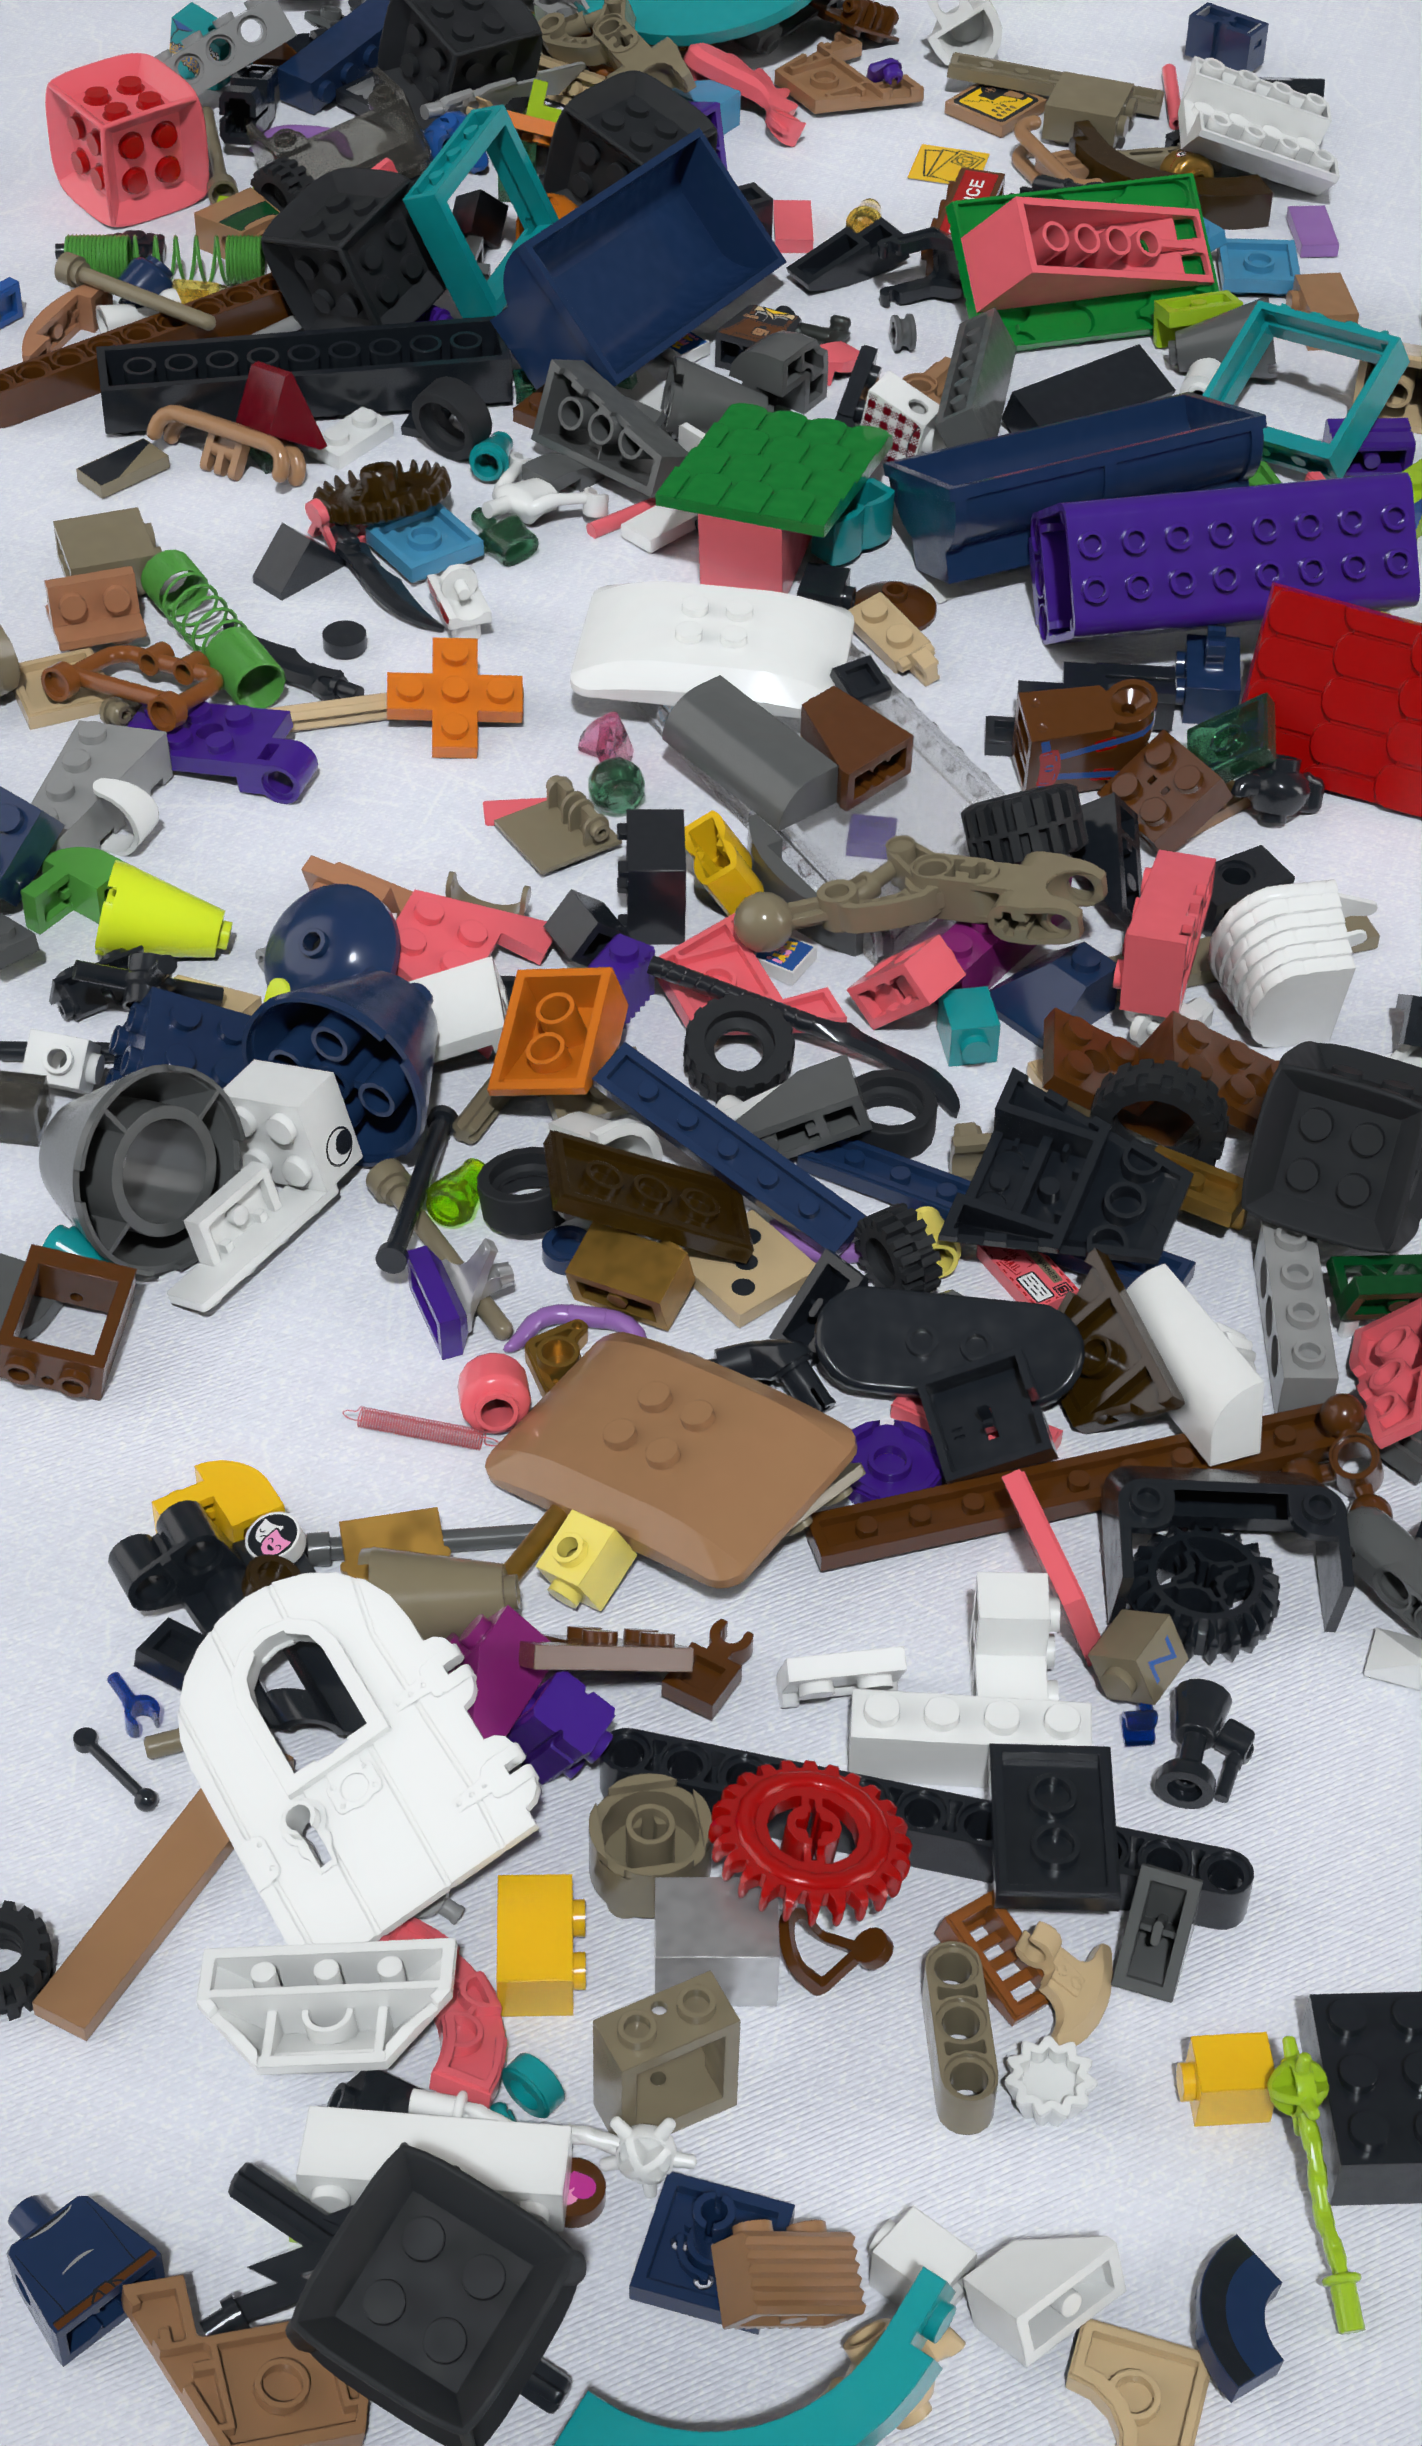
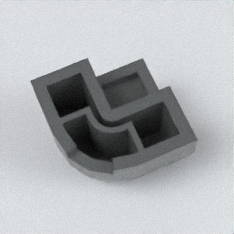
(785, 369)

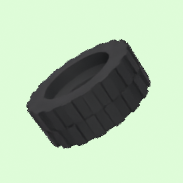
(740, 1015)

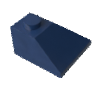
(1070, 979)

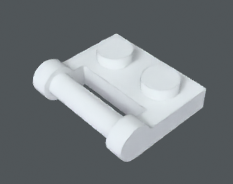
(839, 1673)

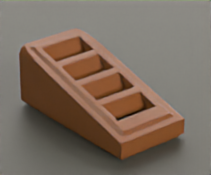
(1006, 1934)

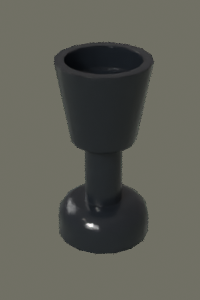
(1198, 1719)

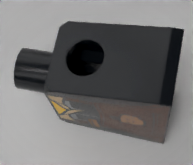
(750, 327)

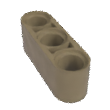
(959, 2062)

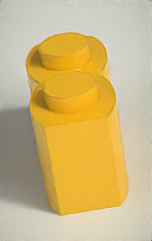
(721, 861)

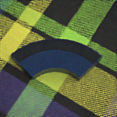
(1232, 2319)

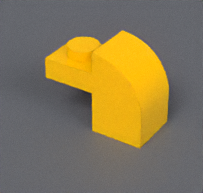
(230, 1495)

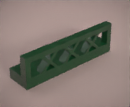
(1374, 1292)

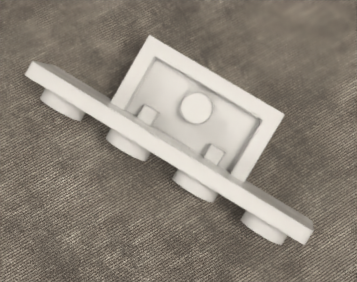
(239, 1231)

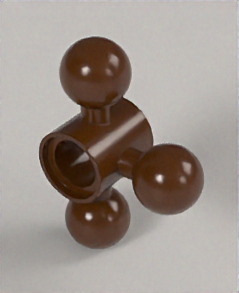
(1343, 1417)

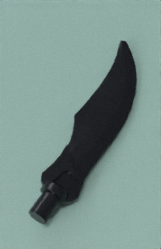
(381, 583)
(322, 681)

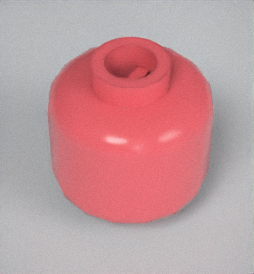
(494, 1393)

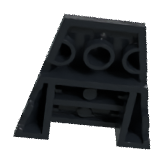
(1066, 1184)

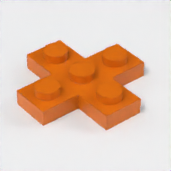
(454, 697)

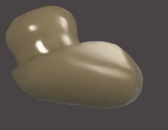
(118, 711)

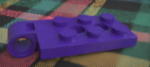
(241, 745)

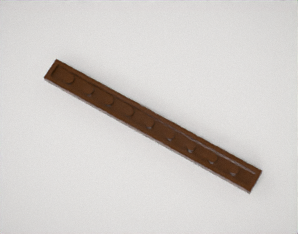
(1061, 1486)

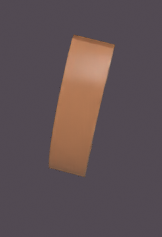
(63, 320)

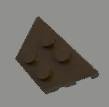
(1122, 1367)

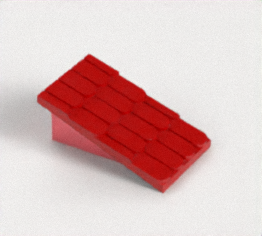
(1344, 694)

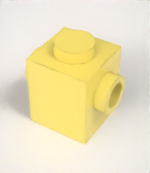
(585, 1562)

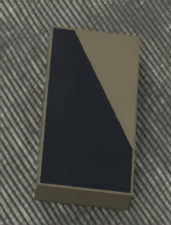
(123, 468)

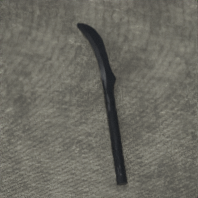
(836, 1032)

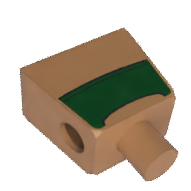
(236, 215)

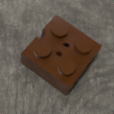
(1168, 816)

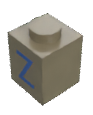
(1138, 1656)

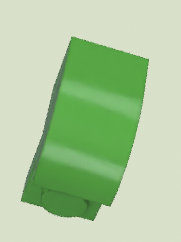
(70, 881)

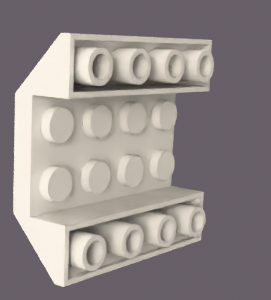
(1256, 126)

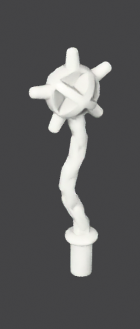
(639, 2152)

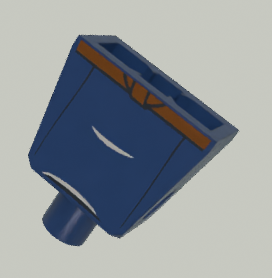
(75, 2269)

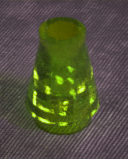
(455, 1195)

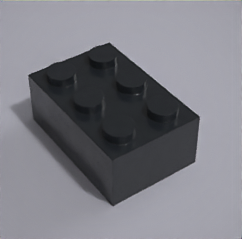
(1375, 2094)

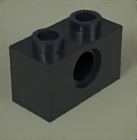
(1241, 876)

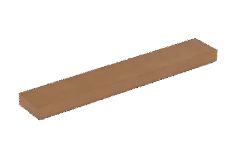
(136, 1921)

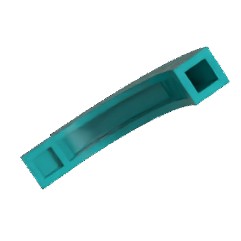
(853, 2413)

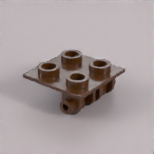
(862, 16)

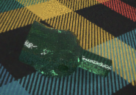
(505, 538)

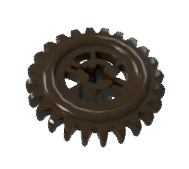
(384, 493)

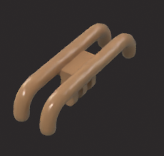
(1056, 164)
(229, 444)

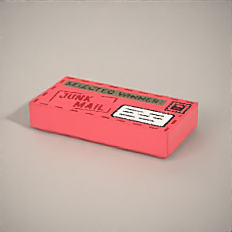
(1027, 1275)

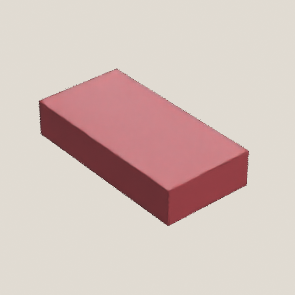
(793, 226)

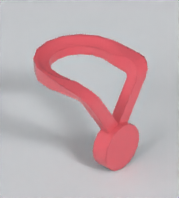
(320, 523)

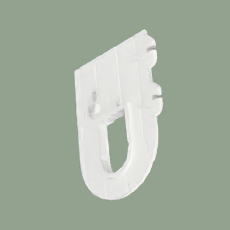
(399, 1805)

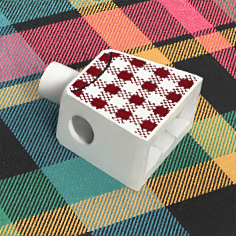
(905, 415)

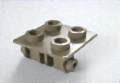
(558, 829)

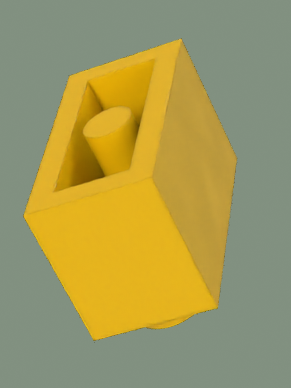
(536, 1945)

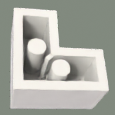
(1012, 1637)

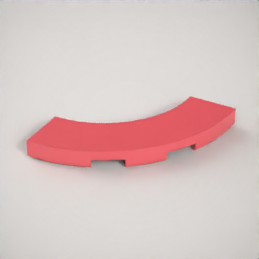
(467, 2027)

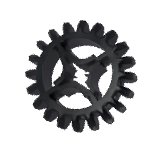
(1206, 1579)

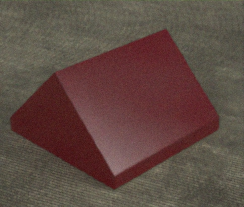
(277, 407)

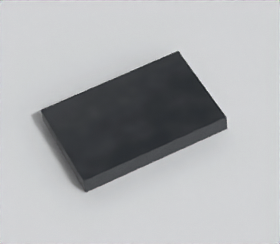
(1053, 1827)

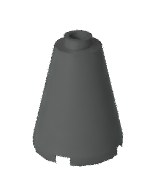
(1214, 339)
(701, 396)

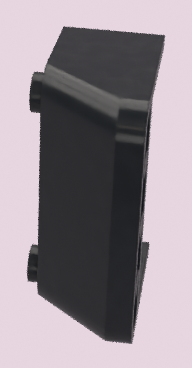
(1156, 1497)

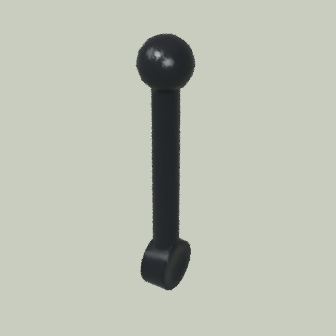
(86, 1741)

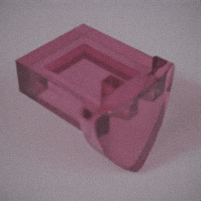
(606, 738)

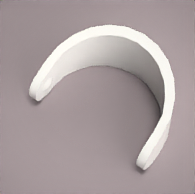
(137, 807)

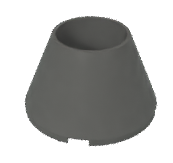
(178, 1152)

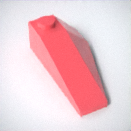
(1389, 1373)

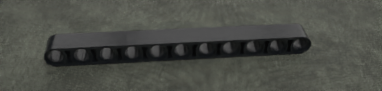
(948, 1822)

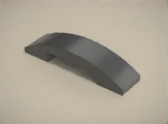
(780, 879)

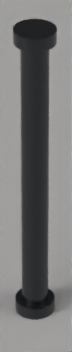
(393, 1254)

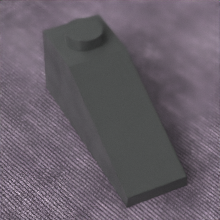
(810, 1109)

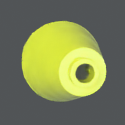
(158, 917)

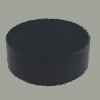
(344, 639)

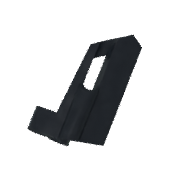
(203, 1571)

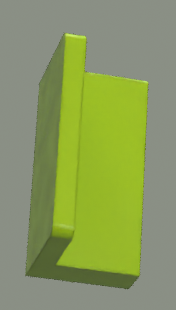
(1184, 311)

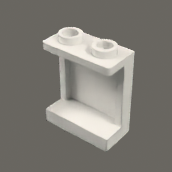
(467, 1006)

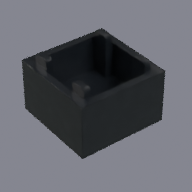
(653, 875)

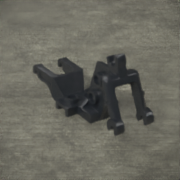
(945, 277)

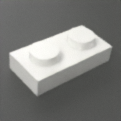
(353, 437)

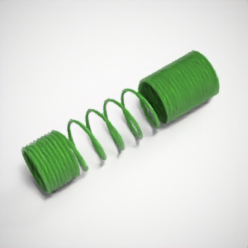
(113, 253)
(246, 666)

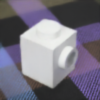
(67, 1061)

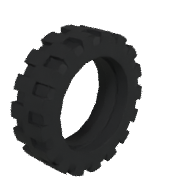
(1171, 1086)

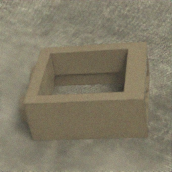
(684, 2051)

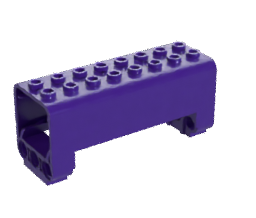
(1216, 551)

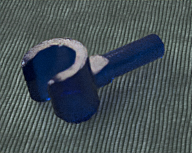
(134, 1705)
(1139, 1726)

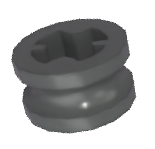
(903, 332)

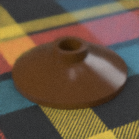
(909, 598)

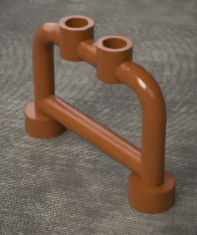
(164, 708)

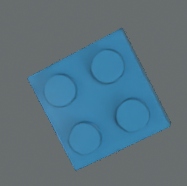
(1258, 266)
(425, 542)

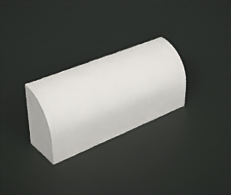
(1214, 1378)

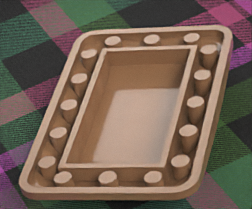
(674, 1456)

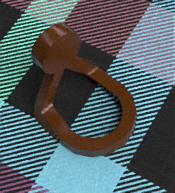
(869, 1949)

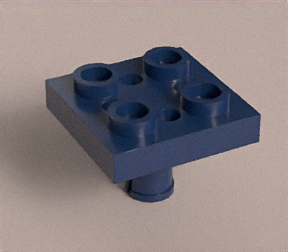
(696, 2216)

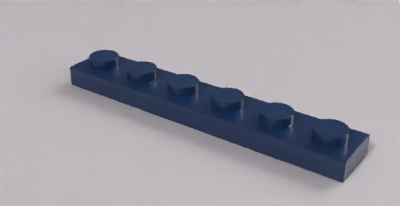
(728, 1150)

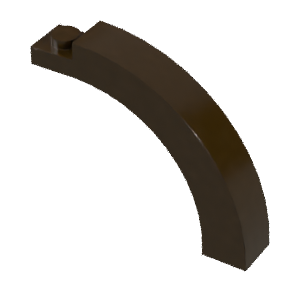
(1227, 202)

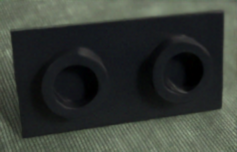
(81, 998)

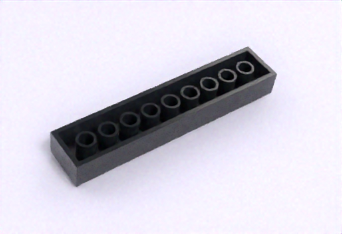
(333, 367)

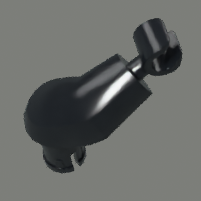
(779, 1361)

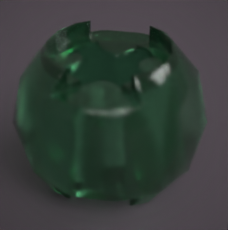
(610, 774)

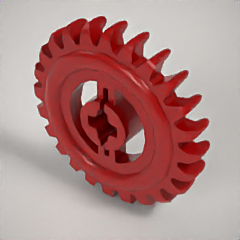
(804, 1864)

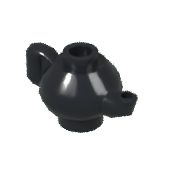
(1281, 789)

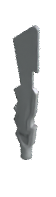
(503, 91)

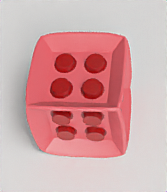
(127, 139)

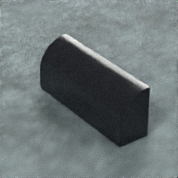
(1092, 388)

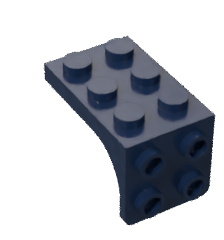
(181, 1033)

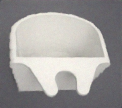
(1288, 959)

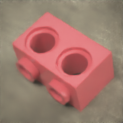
(906, 982)

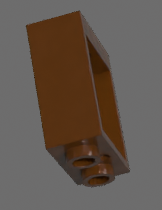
(72, 1281)

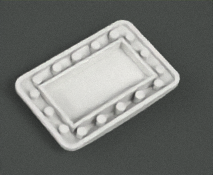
(668, 637)

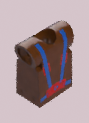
(1081, 733)

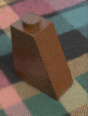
(860, 741)

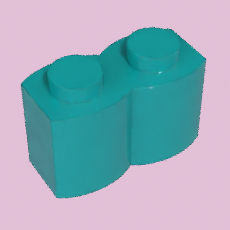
(861, 526)

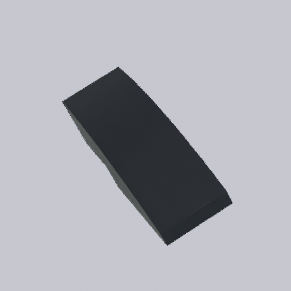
(846, 258)

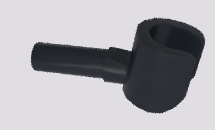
(1237, 1743)

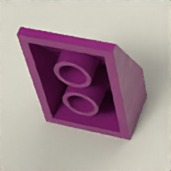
(493, 1653)

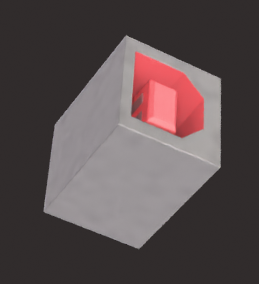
(709, 1927)

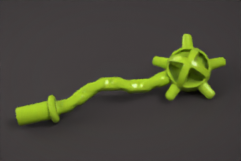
(1298, 2090)

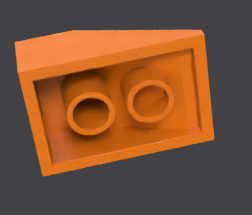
(558, 1031)

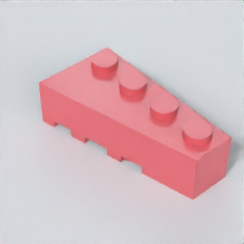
(1164, 933)

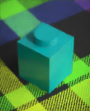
(968, 1026)

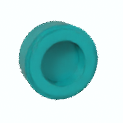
(533, 2085)

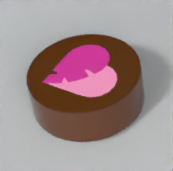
(585, 2194)

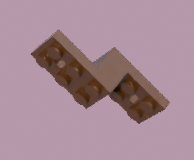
(1082, 1055)

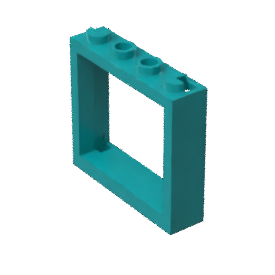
(481, 131)
(1328, 335)

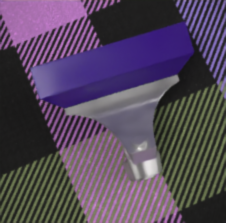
(451, 1292)

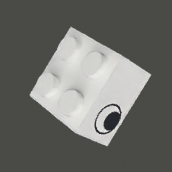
(294, 1124)

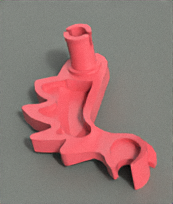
(726, 68)

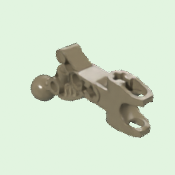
(614, 43)
(1007, 896)

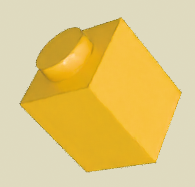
(1227, 2079)

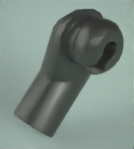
(836, 332)

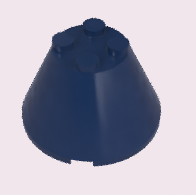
(374, 1038)

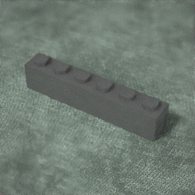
(976, 381)

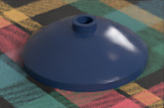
(353, 935)

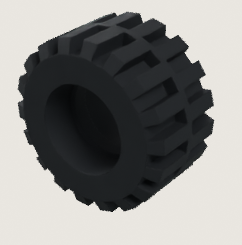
(1025, 823)

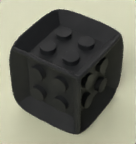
(458, 46)
(615, 131)
(351, 252)
(1339, 1148)
(436, 2298)

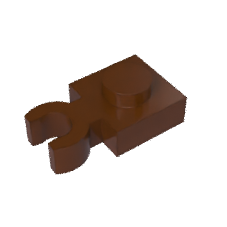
(714, 1673)

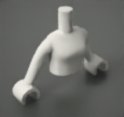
(537, 497)

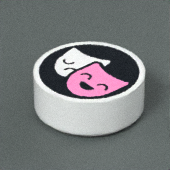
(276, 1535)

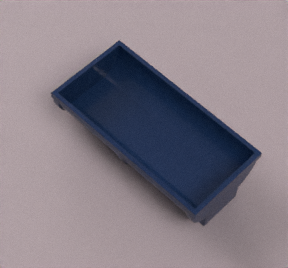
(635, 266)
(977, 499)

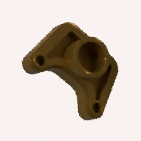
(555, 1353)

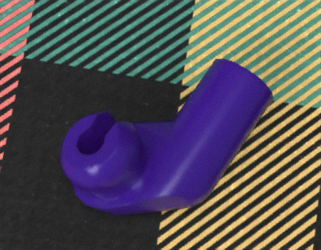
(885, 71)

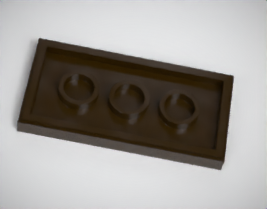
(646, 1196)

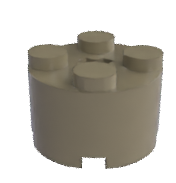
(642, 1833)

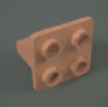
(94, 609)

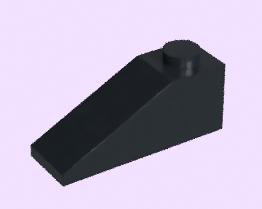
(1115, 849)

